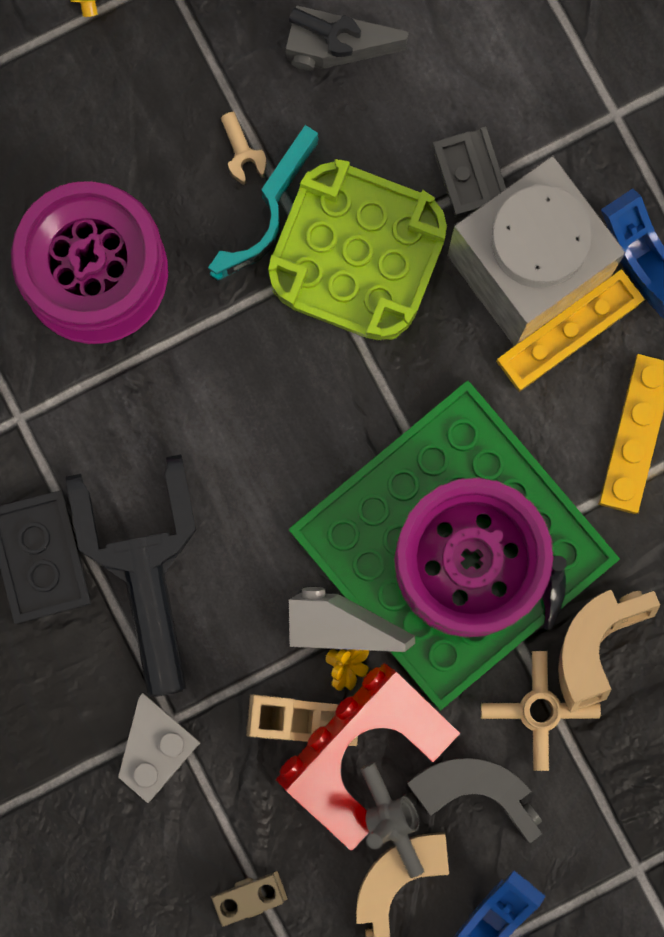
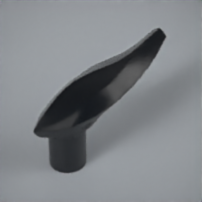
(554, 591)

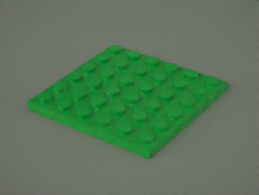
(359, 524)

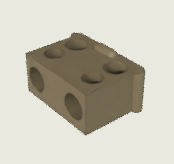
(249, 898)

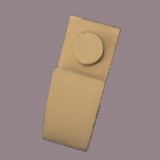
(579, 664)
(287, 718)
(389, 875)

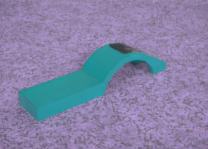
(228, 263)

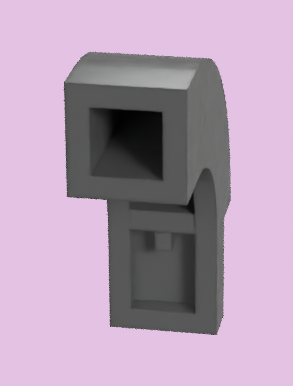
(464, 776)

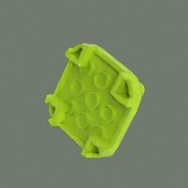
(357, 251)

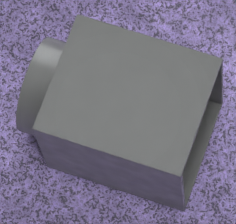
(548, 229)

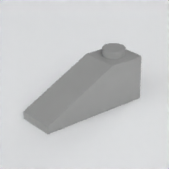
(338, 623)

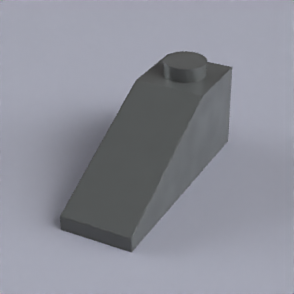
(311, 50)

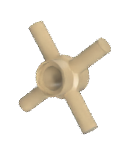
(522, 711)

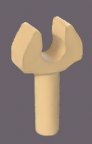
(242, 151)

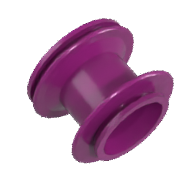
(105, 214)

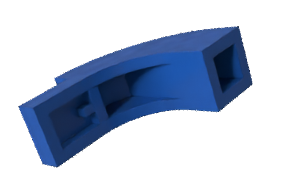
(643, 250)
(502, 909)

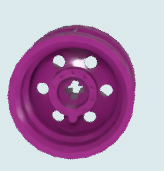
(512, 521)

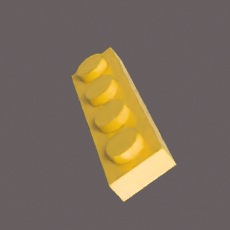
(570, 330)
(635, 436)

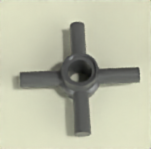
(392, 820)

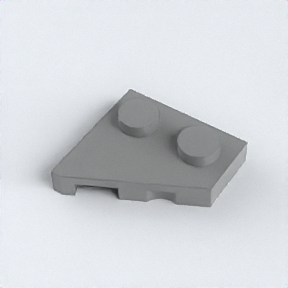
(154, 749)

